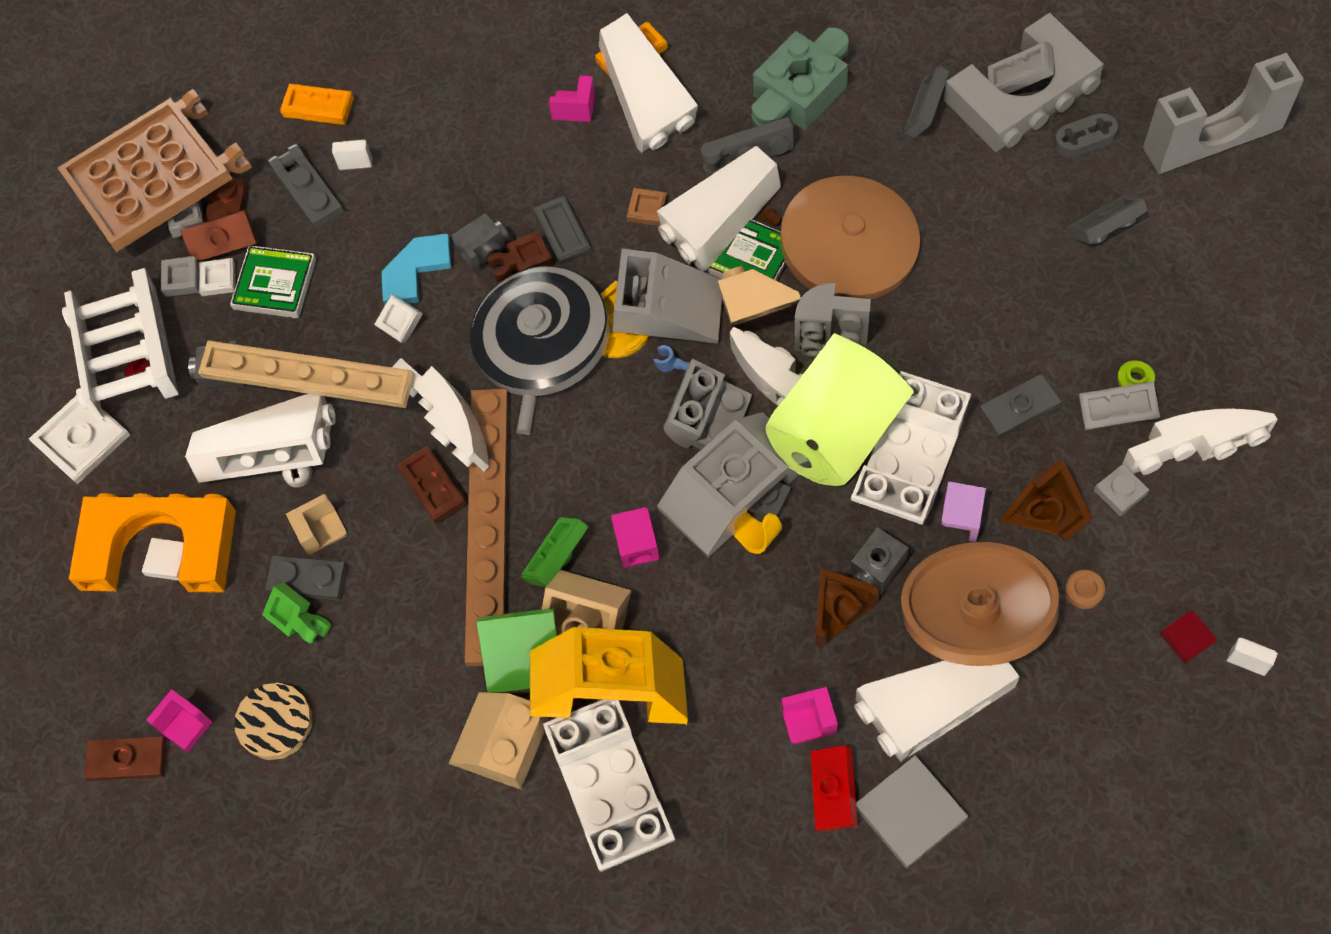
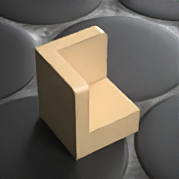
(316, 524)

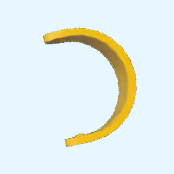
(754, 534)

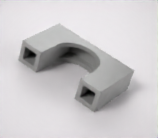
(1003, 117)
(1184, 134)

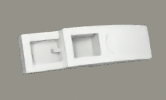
(767, 367)
(449, 416)
(1207, 431)

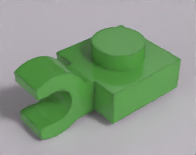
(289, 614)

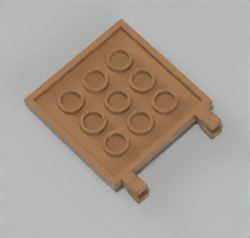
(149, 171)

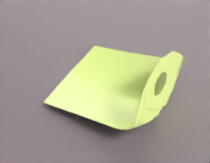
(843, 406)

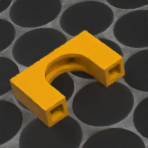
(111, 522)

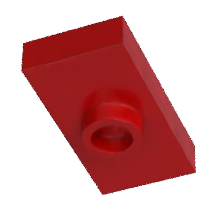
(833, 788)

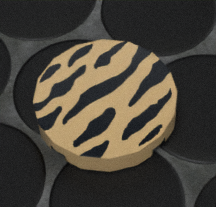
(273, 721)

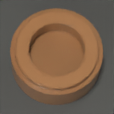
(1085, 589)

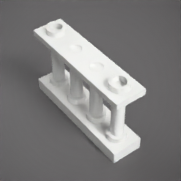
(153, 347)

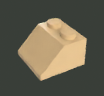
(753, 295)
(585, 602)
(499, 738)

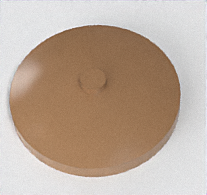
(850, 236)
(980, 603)

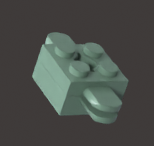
(816, 79)

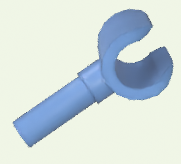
(671, 362)

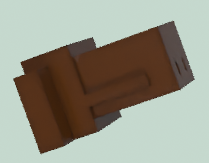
(769, 216)

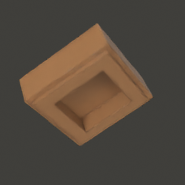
(644, 206)

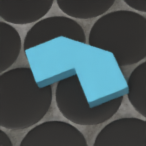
(420, 255)

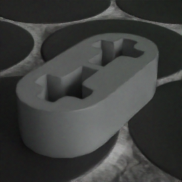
(1085, 133)

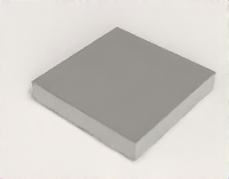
(911, 811)

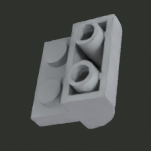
(823, 314)
(703, 406)

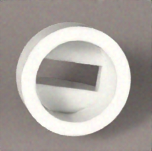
(304, 473)

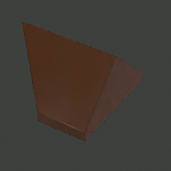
(1050, 504)
(841, 604)

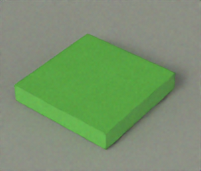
(507, 646)

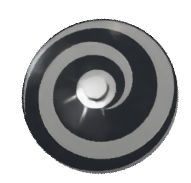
(540, 330)

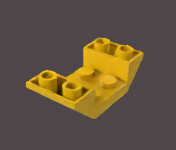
(608, 667)

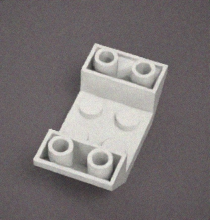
(913, 451)
(608, 783)

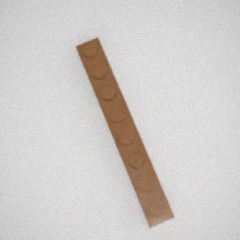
(487, 520)

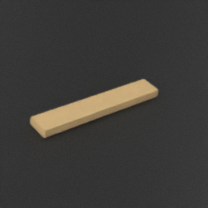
(306, 374)

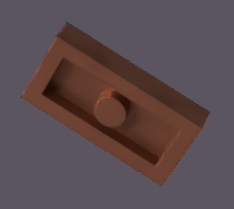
(227, 199)

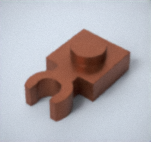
(522, 255)

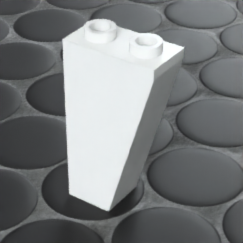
(645, 85)
(719, 207)
(264, 441)
(928, 702)

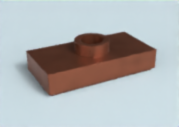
(220, 235)
(431, 484)
(125, 759)

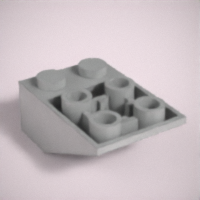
(666, 298)

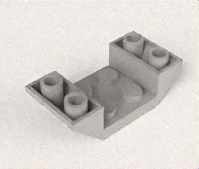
(725, 482)

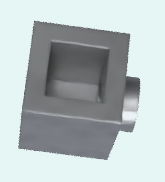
(879, 560)

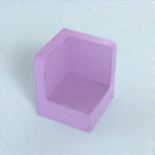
(963, 508)

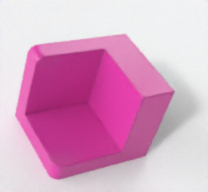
(574, 104)
(635, 537)
(809, 715)
(179, 720)

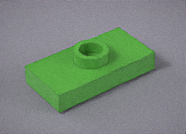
(554, 551)

